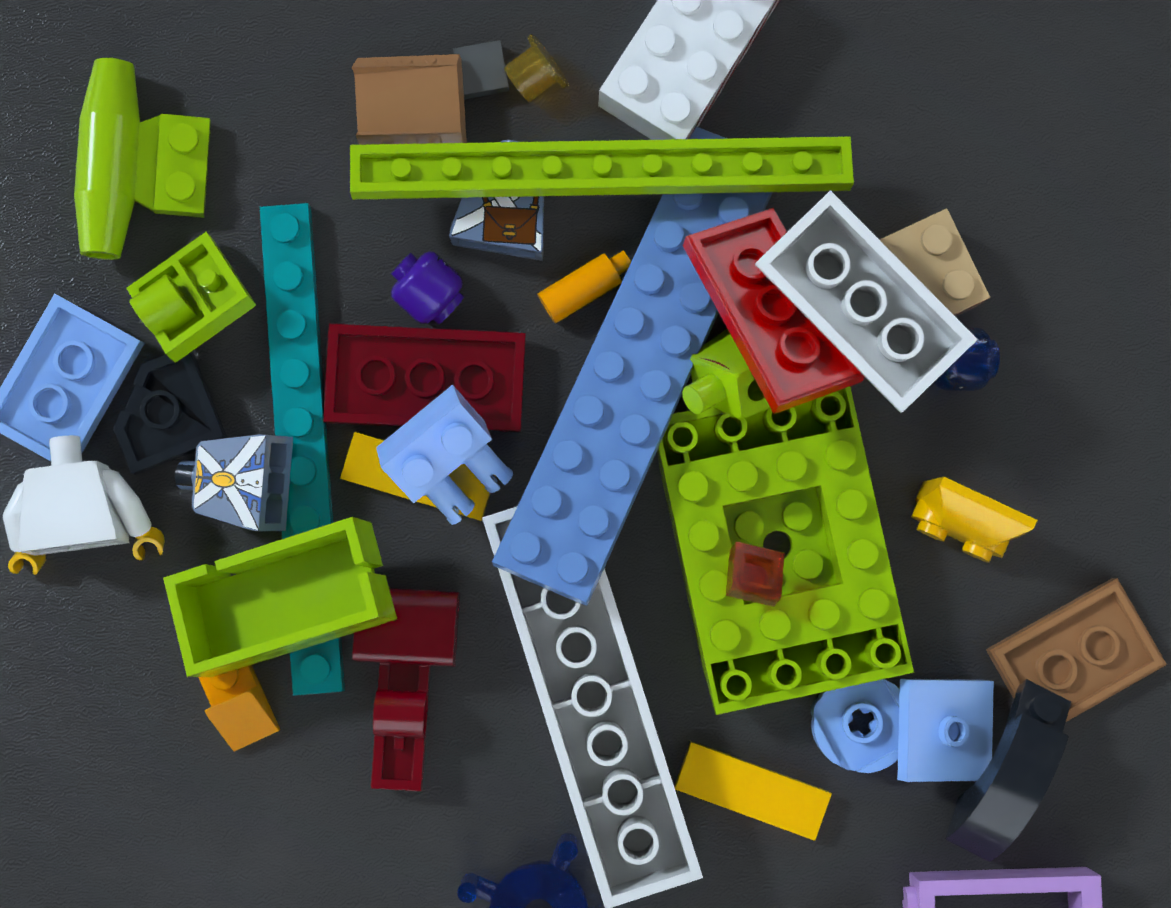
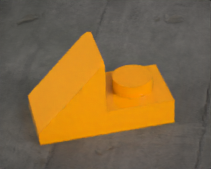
(239, 707)

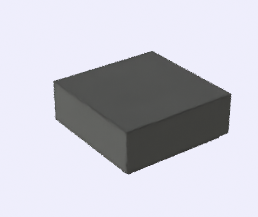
(483, 69)

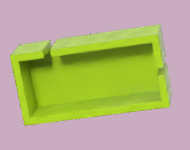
(280, 598)

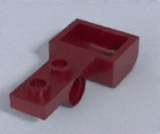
(406, 651)

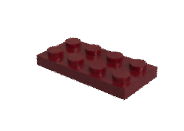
(396, 371)

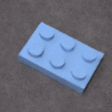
(64, 377)

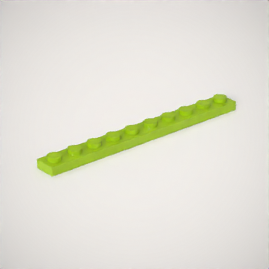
(600, 167)

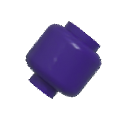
(426, 287)

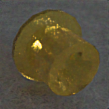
(534, 71)

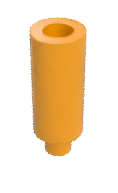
(583, 285)

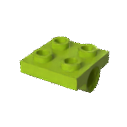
(190, 297)

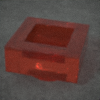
(755, 574)

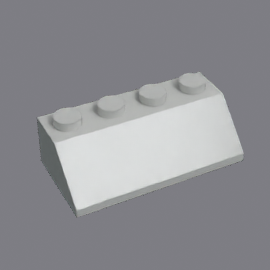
(865, 301)

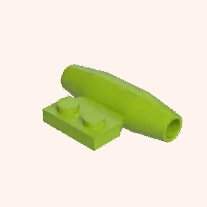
(128, 161)

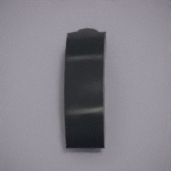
(1017, 777)

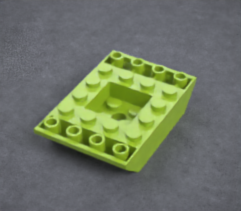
(838, 599)

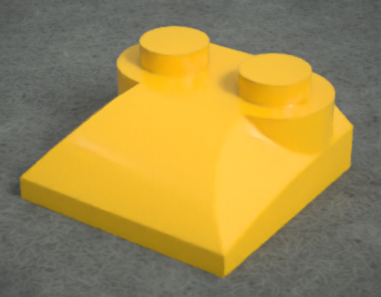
(969, 517)

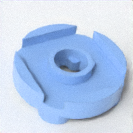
(849, 749)

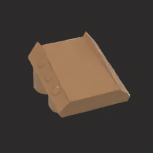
(410, 99)

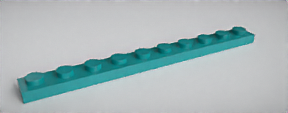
(300, 404)

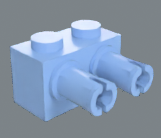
(436, 444)

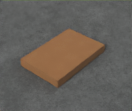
(1081, 649)

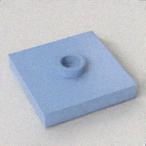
(944, 729)

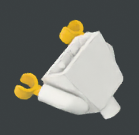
(73, 509)

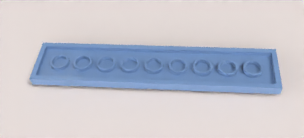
(620, 402)

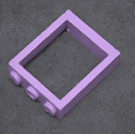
(1080, 882)

